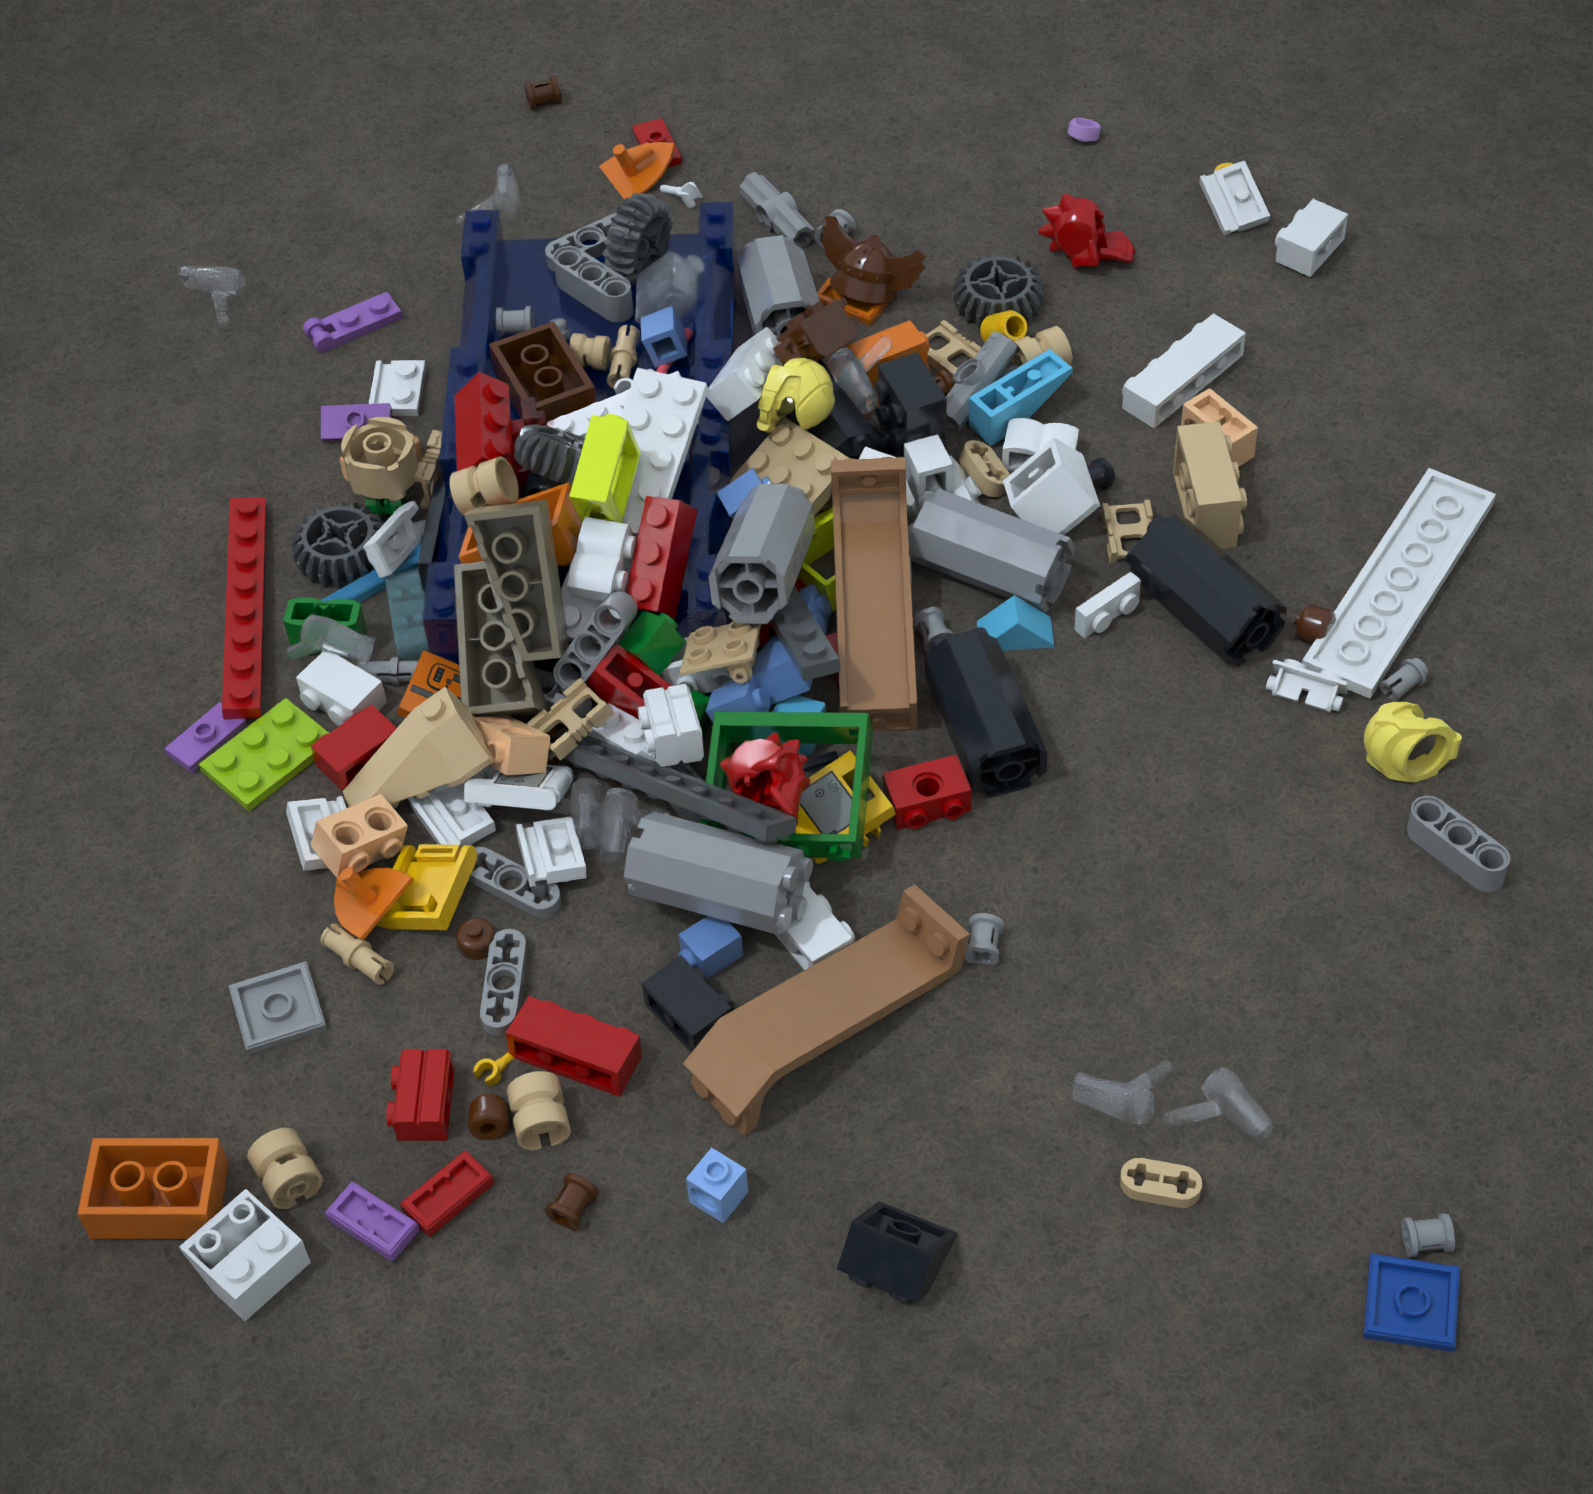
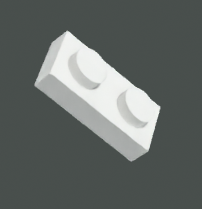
(1102, 608)

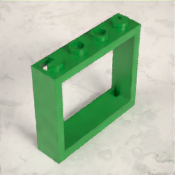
(808, 729)

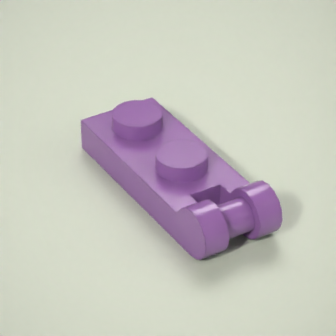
(352, 322)

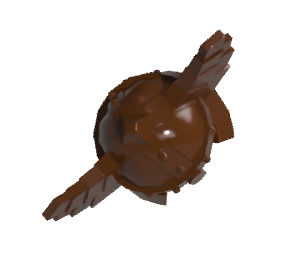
(867, 267)

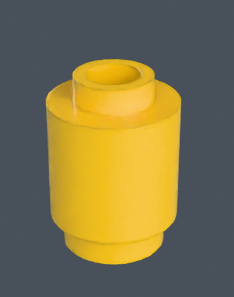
(1008, 323)

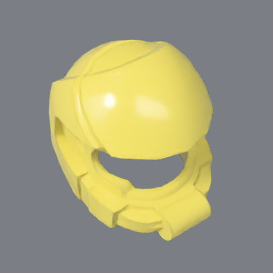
(797, 386)
(1395, 733)

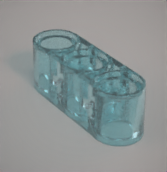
(406, 612)

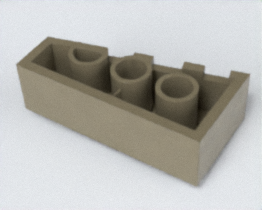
(524, 571)
(490, 664)

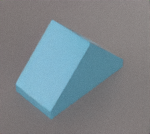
(1018, 626)

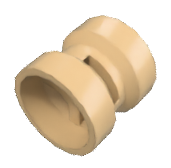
(591, 351)

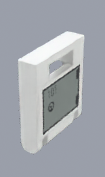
(523, 791)

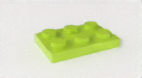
(264, 754)

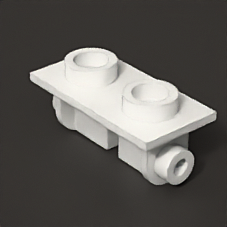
(1321, 687)

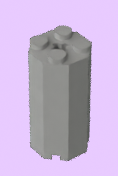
(775, 282)
(989, 549)
(762, 553)
(717, 873)

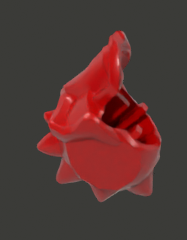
(1080, 233)
(768, 773)

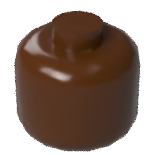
(1313, 623)
(474, 938)
(488, 1117)

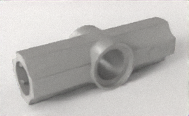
(776, 209)
(976, 375)

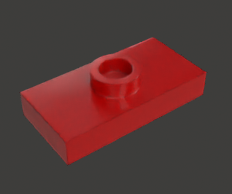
(653, 132)
(447, 1193)

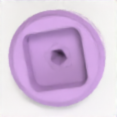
(1084, 129)

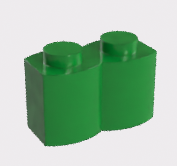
(341, 610)

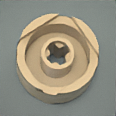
(380, 458)

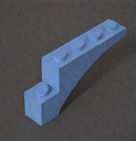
(773, 673)

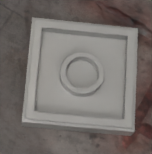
(277, 1008)

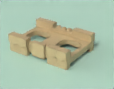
(957, 345)
(429, 469)
(1117, 531)
(564, 713)

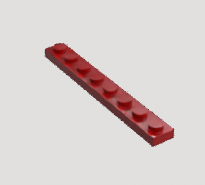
(244, 609)

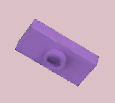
(340, 418)
(204, 738)
(372, 1221)

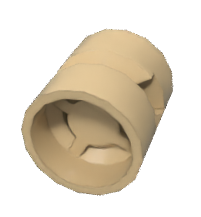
(1050, 338)
(484, 486)
(538, 1109)
(284, 1167)

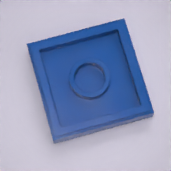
(1412, 1302)

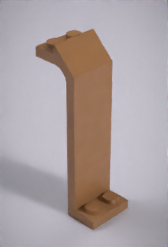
(874, 592)
(824, 1007)

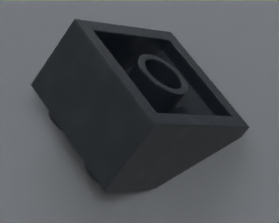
(895, 1252)

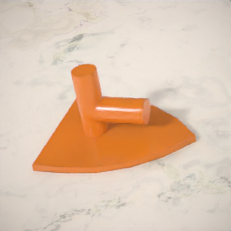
(637, 167)
(366, 897)

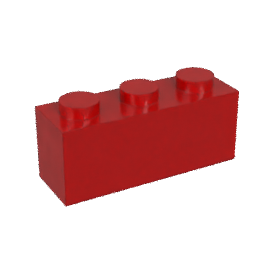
(482, 422)
(661, 555)
(574, 1045)

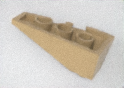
(427, 750)

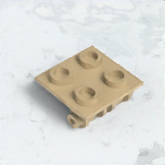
(722, 646)

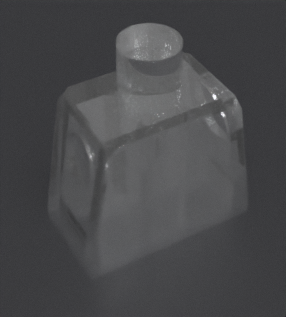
(667, 284)

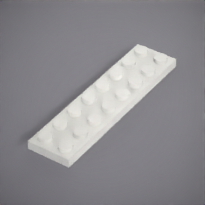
(663, 421)
(1400, 581)

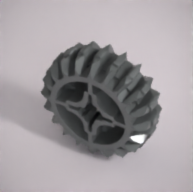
(638, 235)
(996, 287)
(549, 452)
(332, 543)

